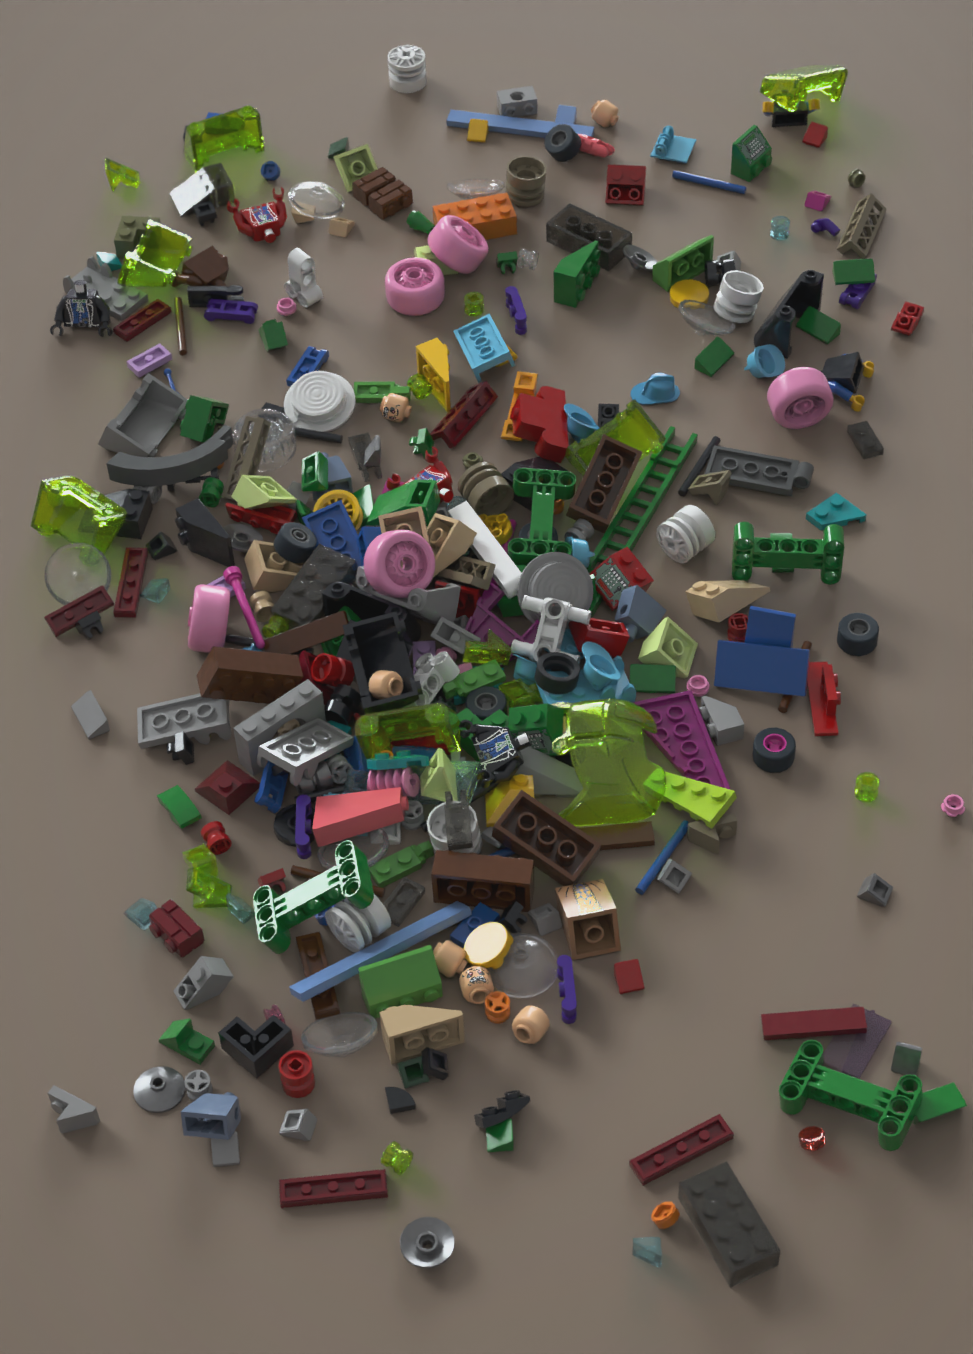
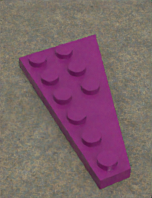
(684, 737)

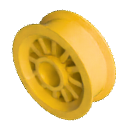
(349, 500)

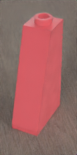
(357, 813)

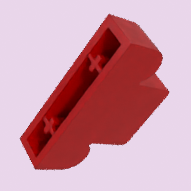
(542, 421)

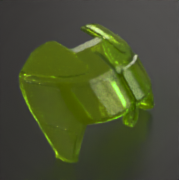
(614, 772)

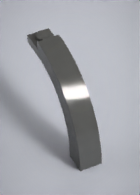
(171, 469)

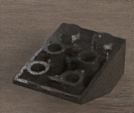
(206, 185)

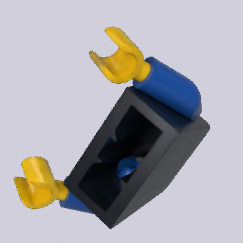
(782, 117)
(845, 375)

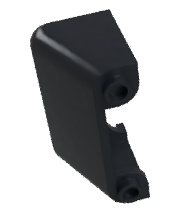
(777, 327)
(367, 606)
(378, 646)

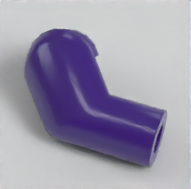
(823, 225)

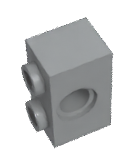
(517, 102)

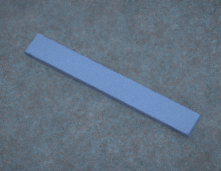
(511, 125)
(380, 950)

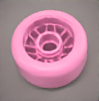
(458, 244)
(414, 286)
(800, 398)
(384, 558)
(208, 617)

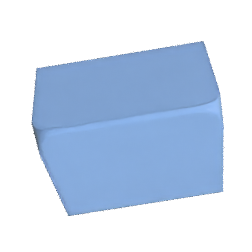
(566, 114)

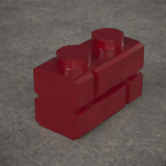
(176, 929)

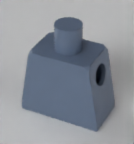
(338, 477)
(638, 612)
(212, 1116)

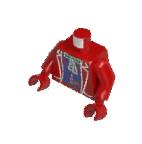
(261, 221)
(436, 472)

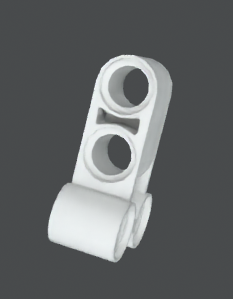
(302, 279)
(433, 673)

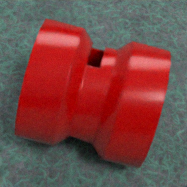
(737, 627)
(215, 836)

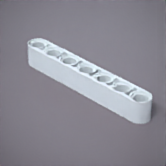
(488, 549)

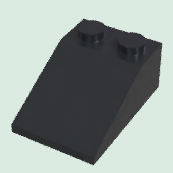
(534, 463)
(138, 508)
(203, 533)

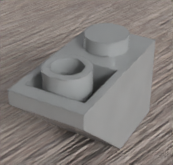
(722, 720)
(203, 981)

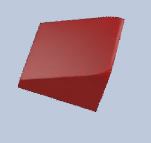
(815, 134)
(628, 976)

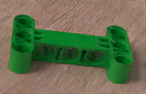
(543, 488)
(788, 553)
(279, 913)
(851, 1094)

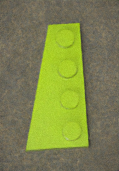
(698, 798)

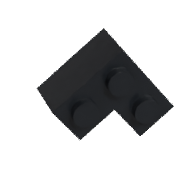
(257, 1048)

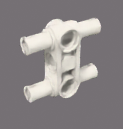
(550, 628)

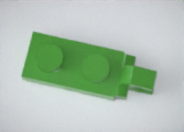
(375, 391)
(487, 675)
(401, 864)

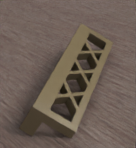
(860, 221)
(253, 453)
(462, 576)

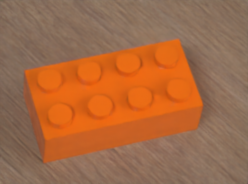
(489, 214)

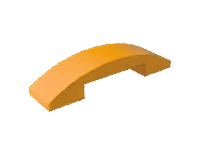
(526, 384)

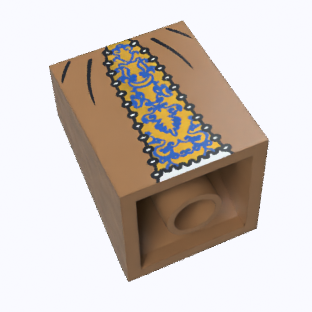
(588, 919)

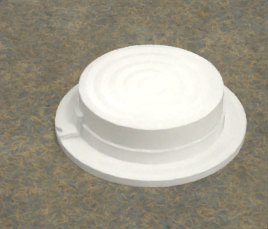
(320, 401)

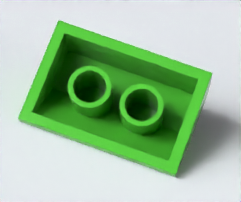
(684, 263)
(400, 981)

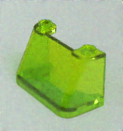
(794, 84)
(222, 133)
(155, 257)
(629, 427)
(77, 512)
(378, 729)

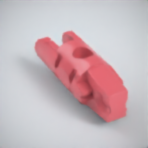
(595, 146)

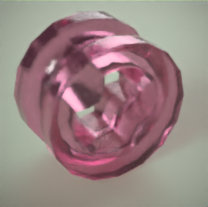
(274, 1010)

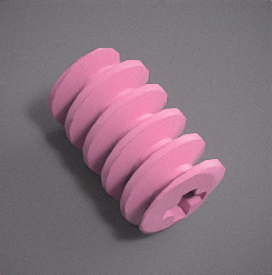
(395, 778)

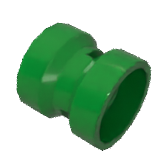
(211, 492)

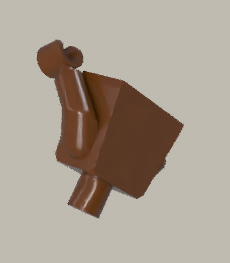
(203, 269)

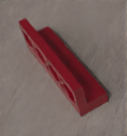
(464, 414)

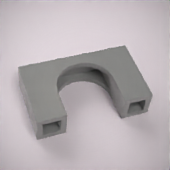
(300, 703)

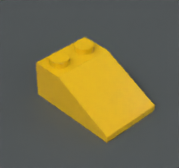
(434, 365)

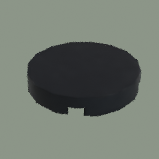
(285, 825)

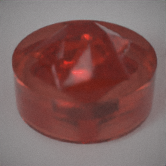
(812, 1138)

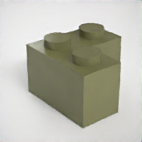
(129, 233)

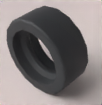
(555, 684)

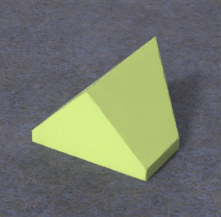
(439, 777)

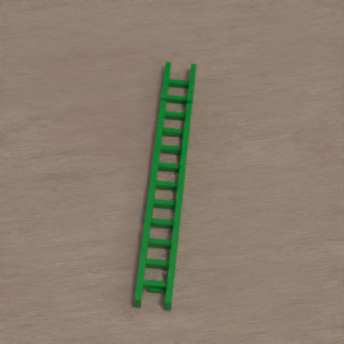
(632, 499)

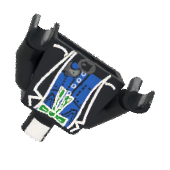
(82, 309)
(496, 750)

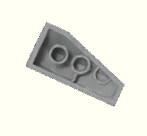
(549, 775)

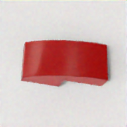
(908, 318)

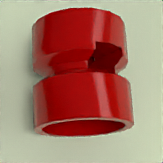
(332, 670)
(297, 1074)

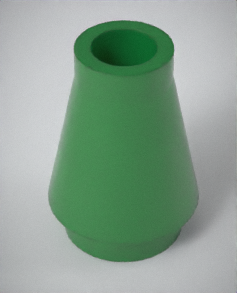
(419, 222)

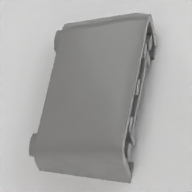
(144, 419)
(421, 603)

